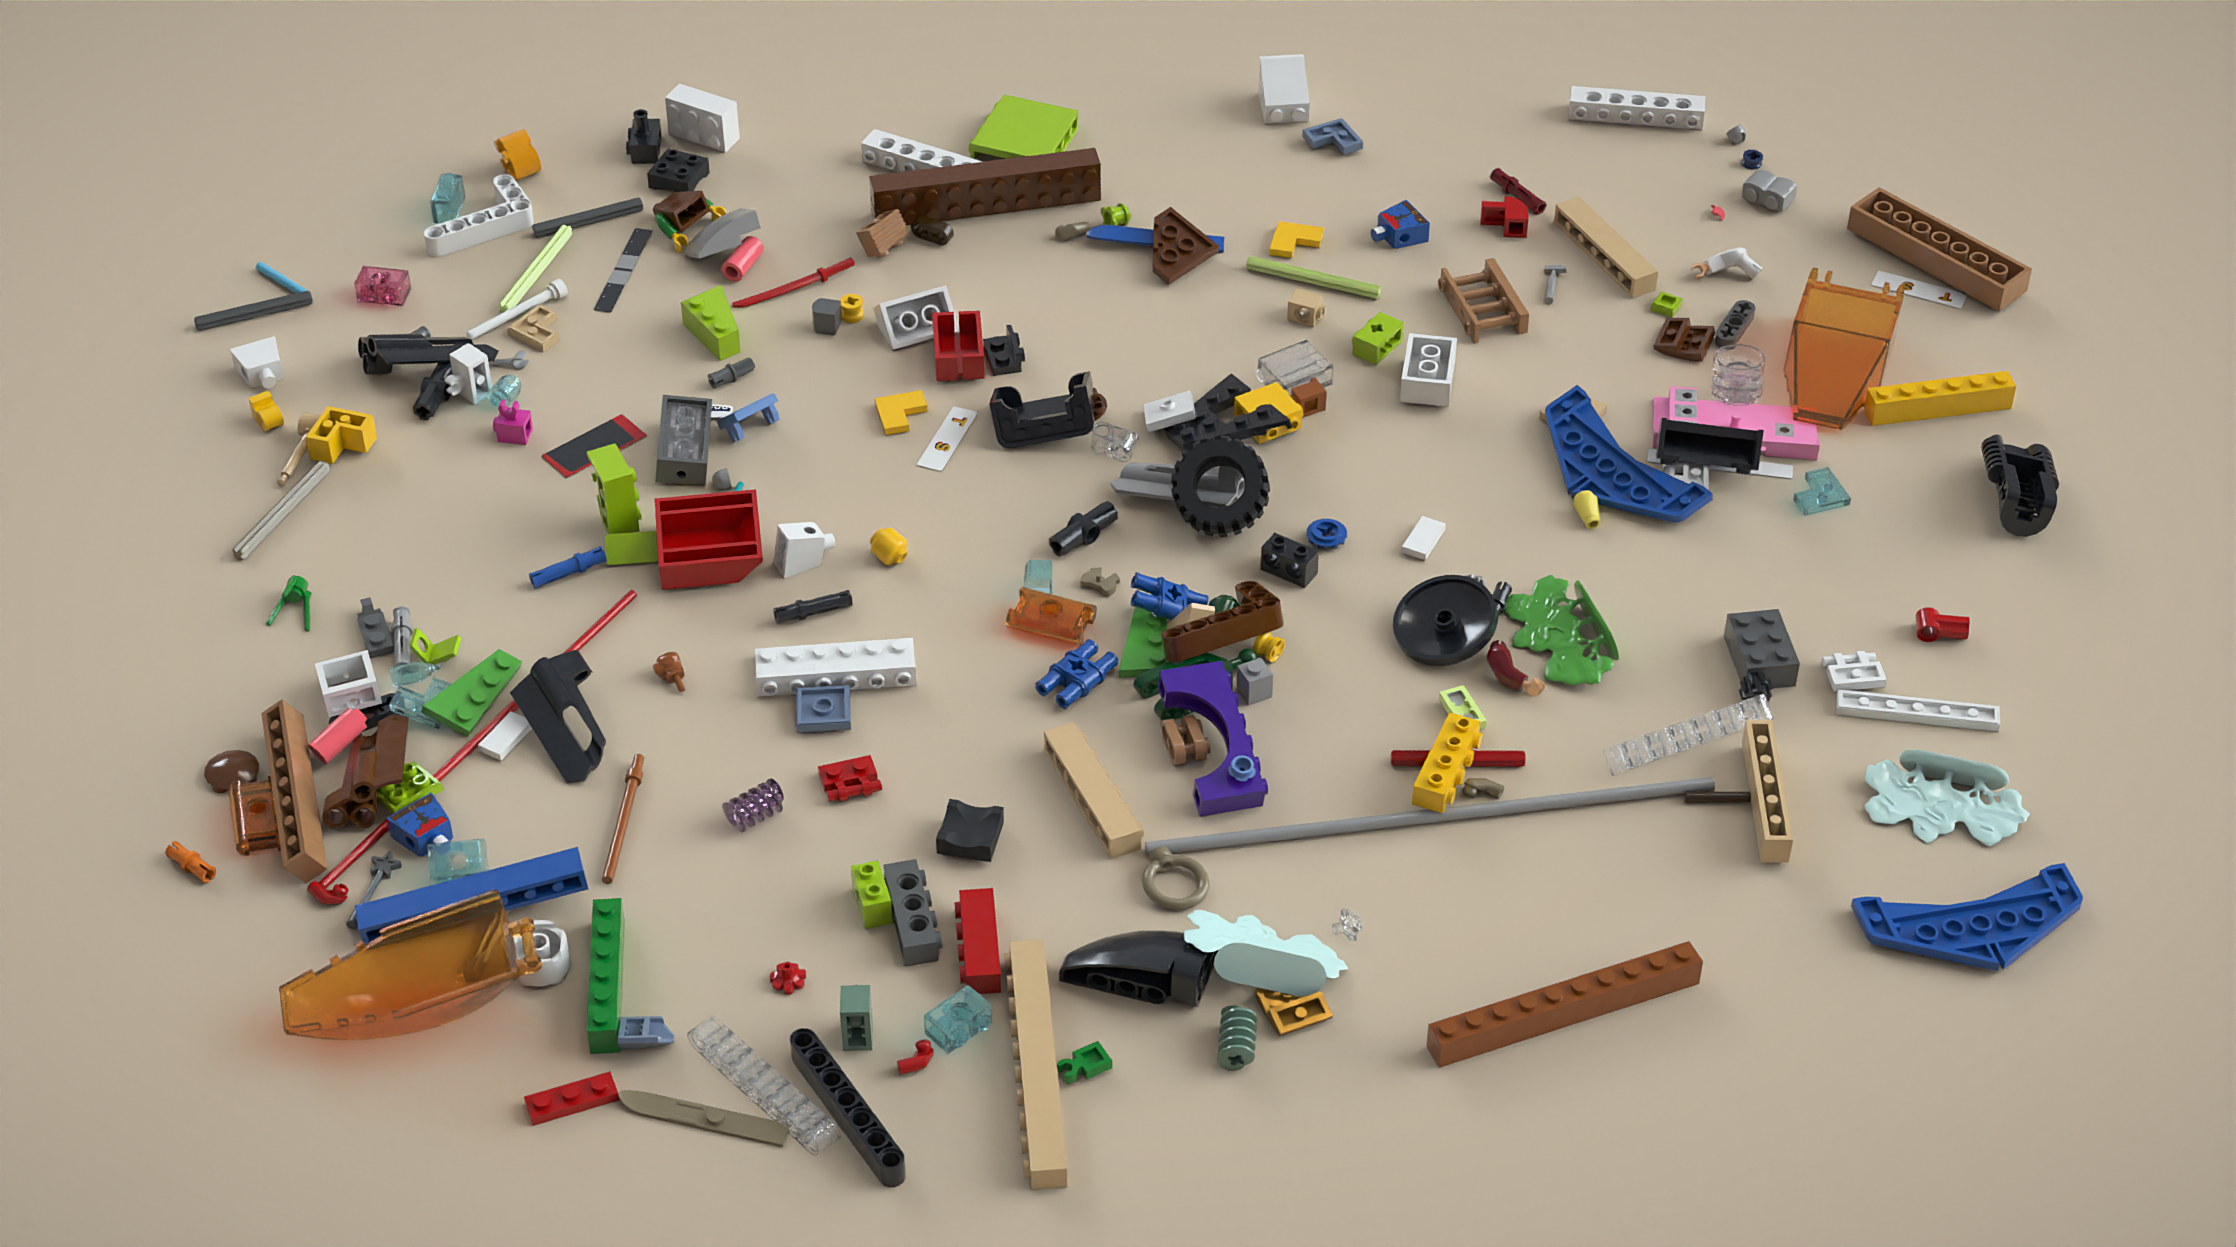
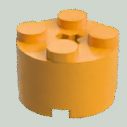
(518, 154)

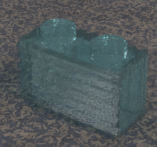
(447, 198)

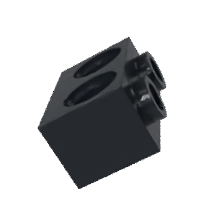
(1289, 560)

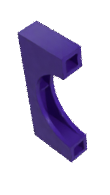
(1209, 693)

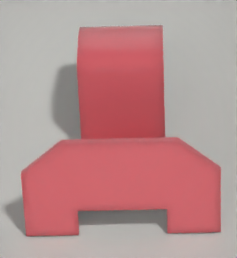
(1717, 211)

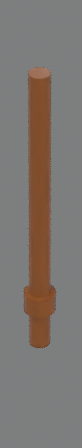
(632, 779)

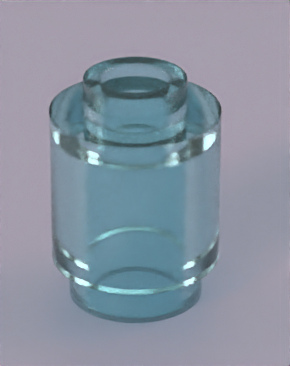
(505, 388)

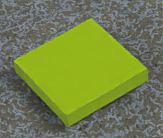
(415, 785)

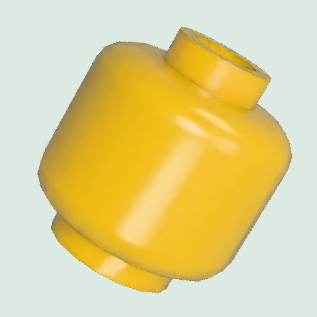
(889, 546)

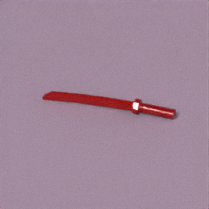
(821, 274)

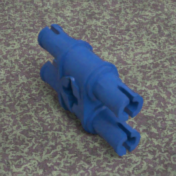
(1166, 597)
(1076, 673)

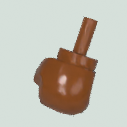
(670, 668)

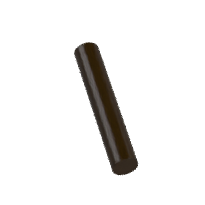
(1717, 797)

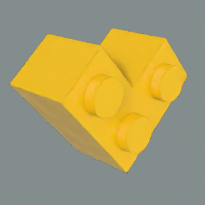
(340, 430)

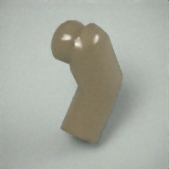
(1071, 230)
(1487, 786)

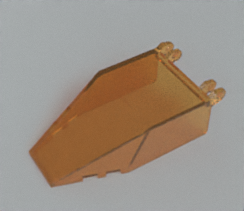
(1838, 349)

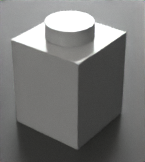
(1254, 681)

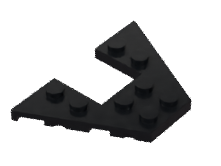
(1208, 424)

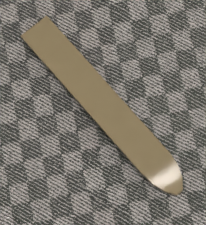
(704, 1117)

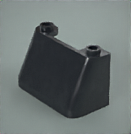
(1043, 419)

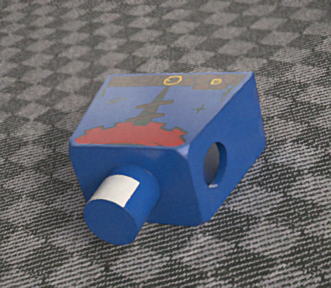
(1401, 226)
(420, 825)

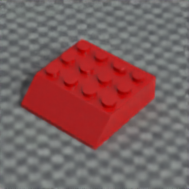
(707, 538)

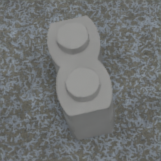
(1769, 190)

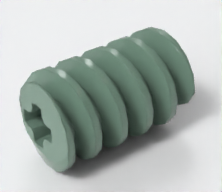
(1236, 1037)

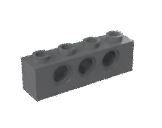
(911, 912)

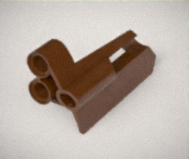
(367, 773)

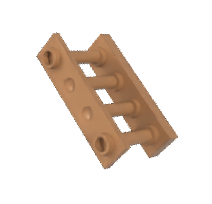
(1498, 287)

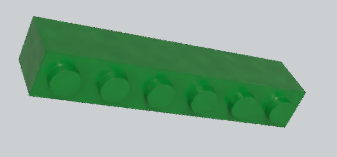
(605, 975)

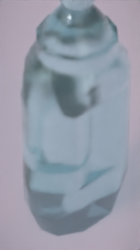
(411, 673)

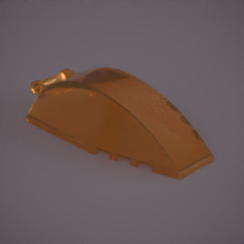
(413, 974)

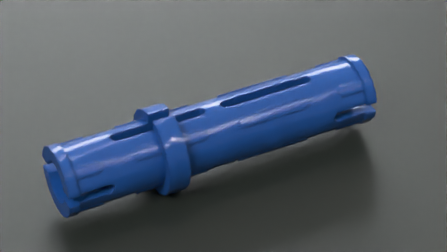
(576, 564)

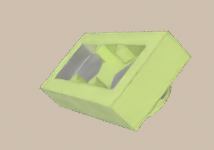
(1459, 702)

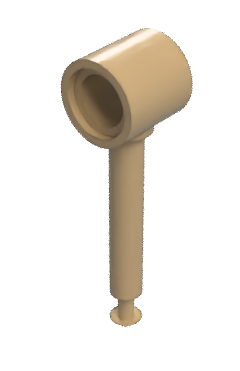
(305, 424)

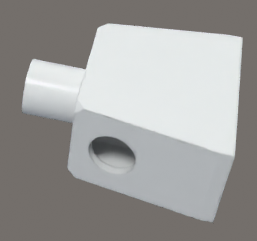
(258, 362)
(800, 547)

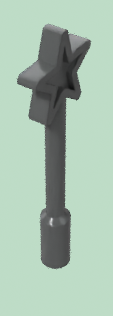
(381, 867)

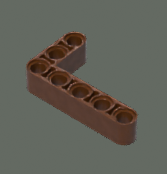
(1256, 615)

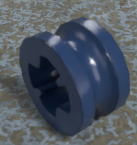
(1752, 159)

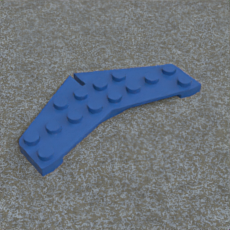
(1597, 464)
(1978, 930)

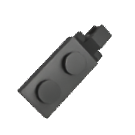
(374, 630)

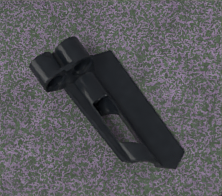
(385, 350)
(544, 697)

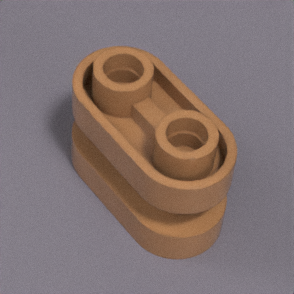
(1193, 733)

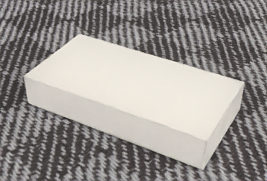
(1423, 538)
(505, 736)

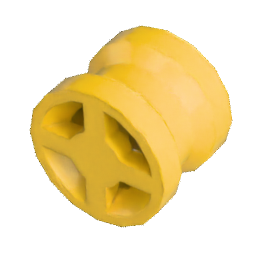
(852, 308)
(1269, 646)

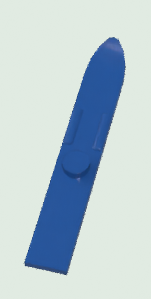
(1133, 235)

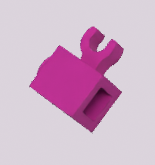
(513, 424)

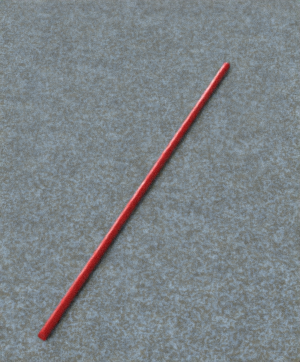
(473, 743)

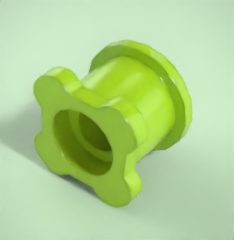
(1116, 215)

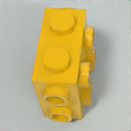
(1280, 399)

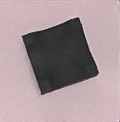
(678, 171)
(970, 831)

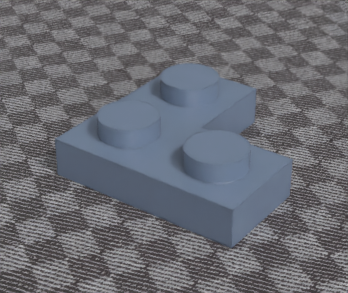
(1333, 132)

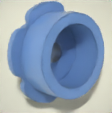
(1242, 763)

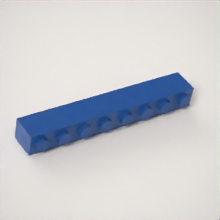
(517, 883)

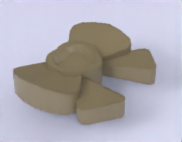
(1095, 580)

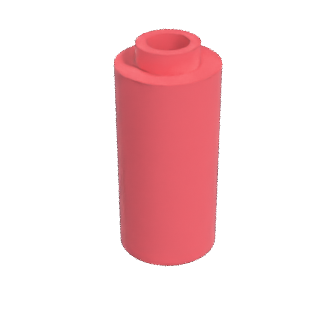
(742, 258)
(338, 735)

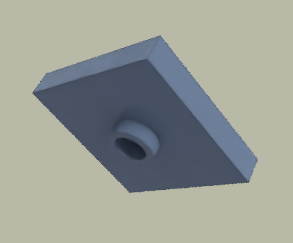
(823, 708)

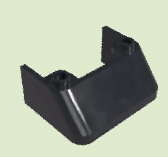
(1709, 445)

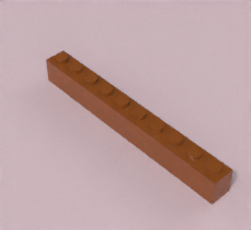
(1563, 1004)

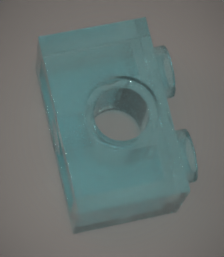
(441, 855)
(958, 1019)

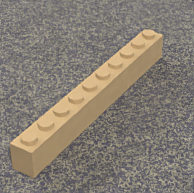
(1037, 1067)

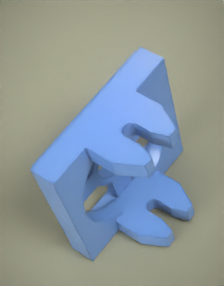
(731, 422)

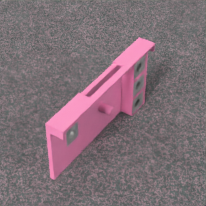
(1683, 406)

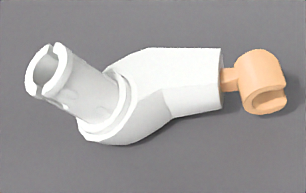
(1728, 259)

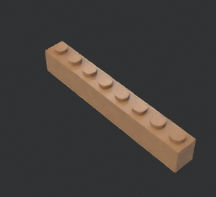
(294, 791)

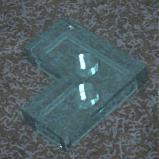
(1825, 493)
(410, 702)

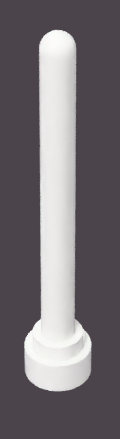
(556, 289)

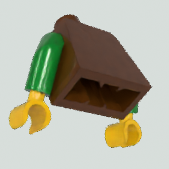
(680, 212)

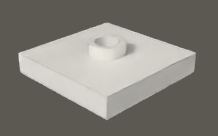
(1169, 411)

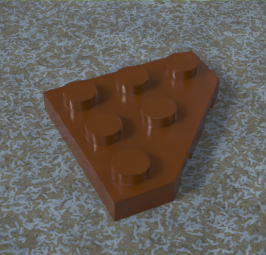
(1178, 246)

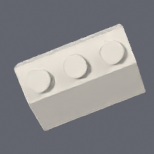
(910, 317)

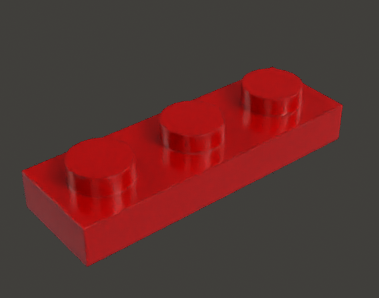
(571, 1098)

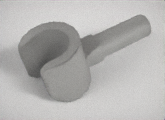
(517, 361)

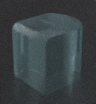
(1039, 575)

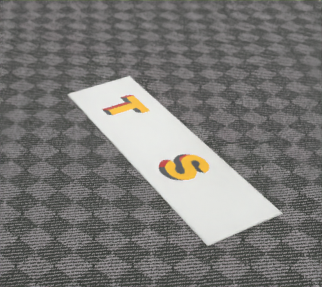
(1921, 289)
(947, 438)

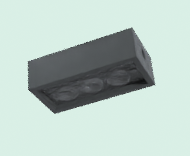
(683, 440)

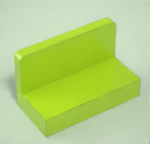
(631, 548)

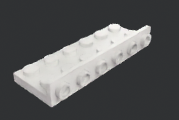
(836, 664)

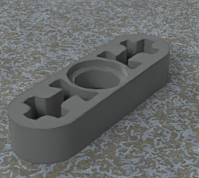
(1734, 316)

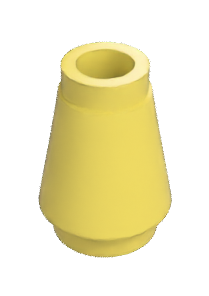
(1587, 507)

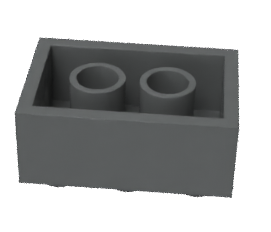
(1763, 645)

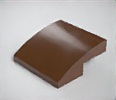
(1684, 341)

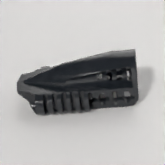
(2023, 482)

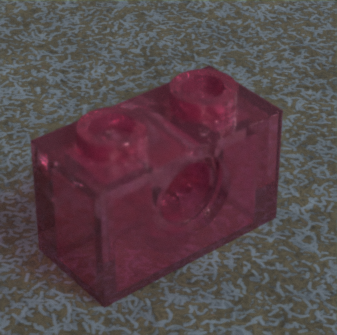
(382, 285)

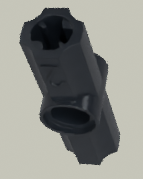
(433, 392)
(1083, 528)

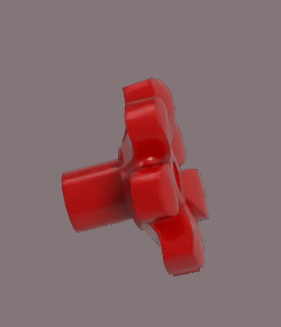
(788, 976)

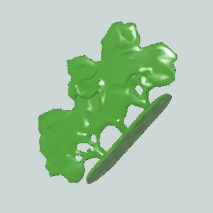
(1558, 630)

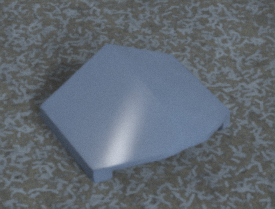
(643, 1032)

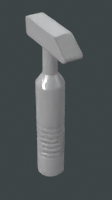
(1552, 280)

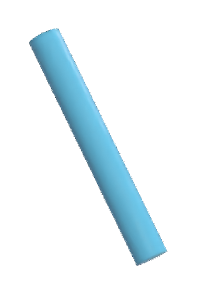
(279, 278)

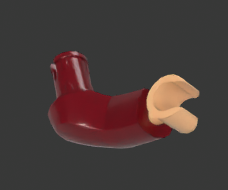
(1502, 665)

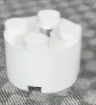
(554, 953)

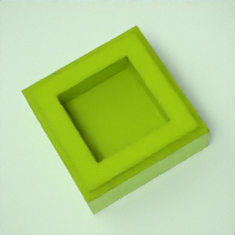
(1666, 304)

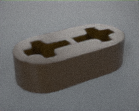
(932, 230)

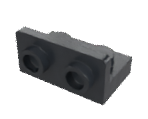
(1004, 353)

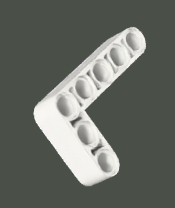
(509, 216)

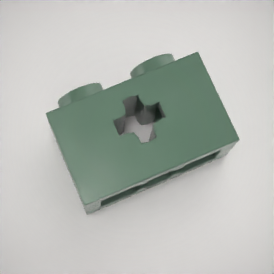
(856, 1017)

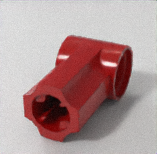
(1932, 625)

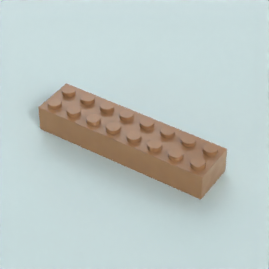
(1939, 249)

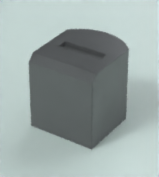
(826, 316)

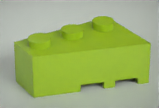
(712, 322)
(616, 490)

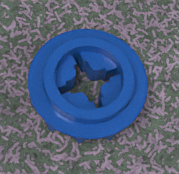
(1324, 527)

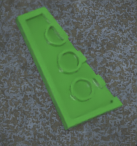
(1143, 644)
(472, 695)

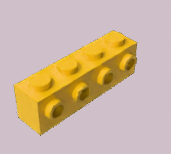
(1446, 763)

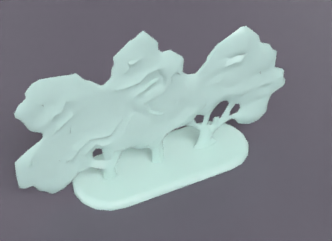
(1936, 804)
(1257, 958)

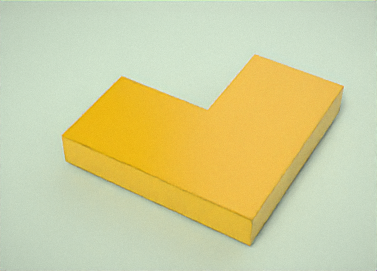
(1292, 234)
(894, 408)

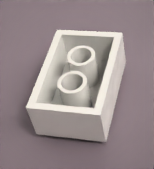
(702, 118)
(1428, 370)

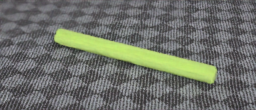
(536, 268)
(1313, 277)

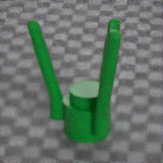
(294, 592)

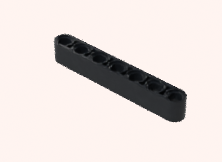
(848, 1107)

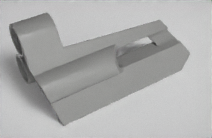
(1215, 488)

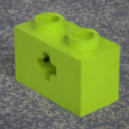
(1377, 338)
(871, 894)

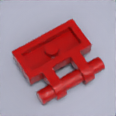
(849, 778)

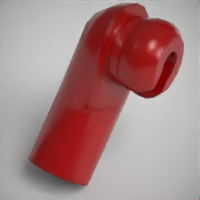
(324, 896)
(919, 1060)

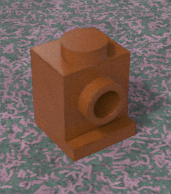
(1310, 397)

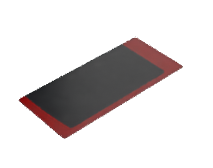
(572, 455)

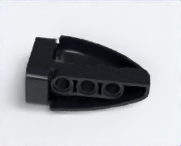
(1142, 967)

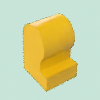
(265, 411)

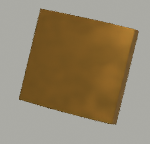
(1292, 1012)

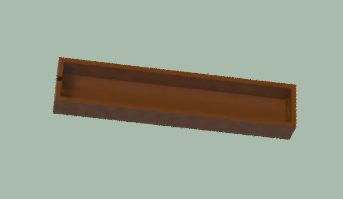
(990, 186)

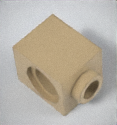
(1305, 307)

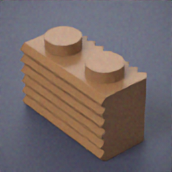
(882, 233)

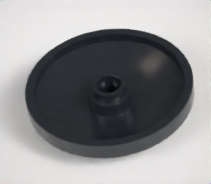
(1445, 620)

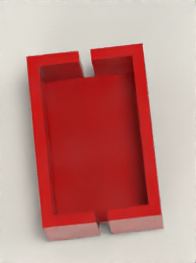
(960, 352)

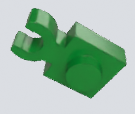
(1087, 1061)

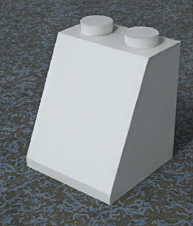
(1283, 89)

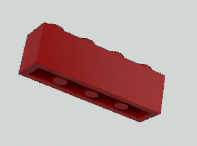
(979, 939)

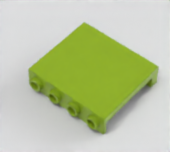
(1024, 129)

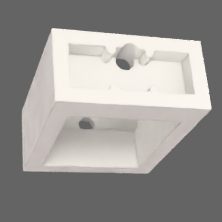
(363, 690)

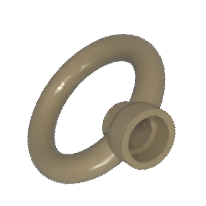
(1162, 861)

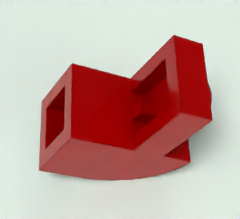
(1510, 214)

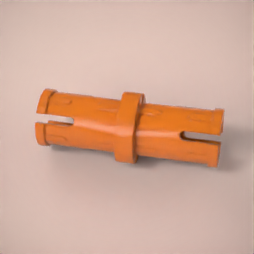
(190, 861)

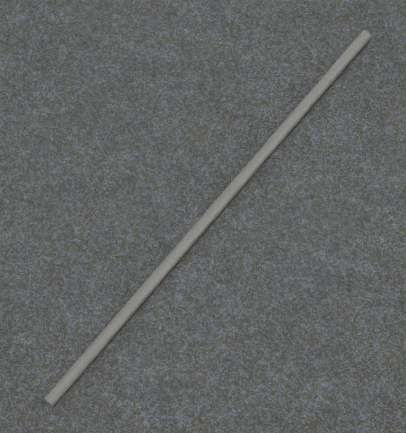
(1430, 816)

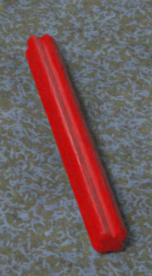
(1481, 758)

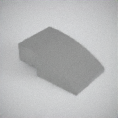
(723, 233)

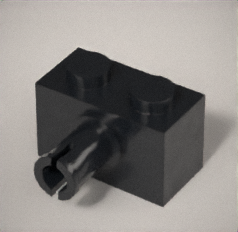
(644, 139)

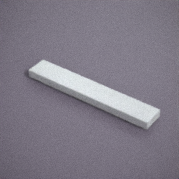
(1918, 710)

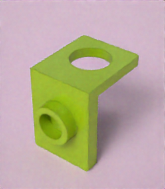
(436, 652)

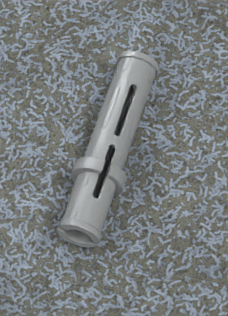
(401, 619)

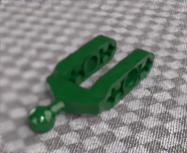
(1147, 682)

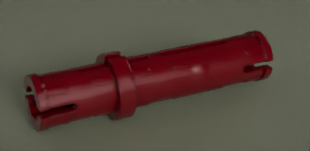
(1511, 186)

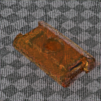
(1051, 616)
(253, 816)

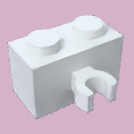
(470, 374)

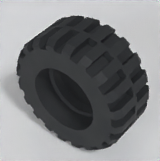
(1211, 455)

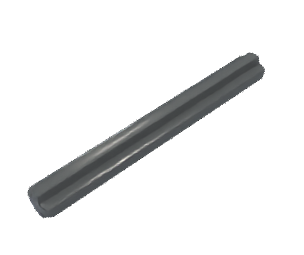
(588, 217)
(253, 310)

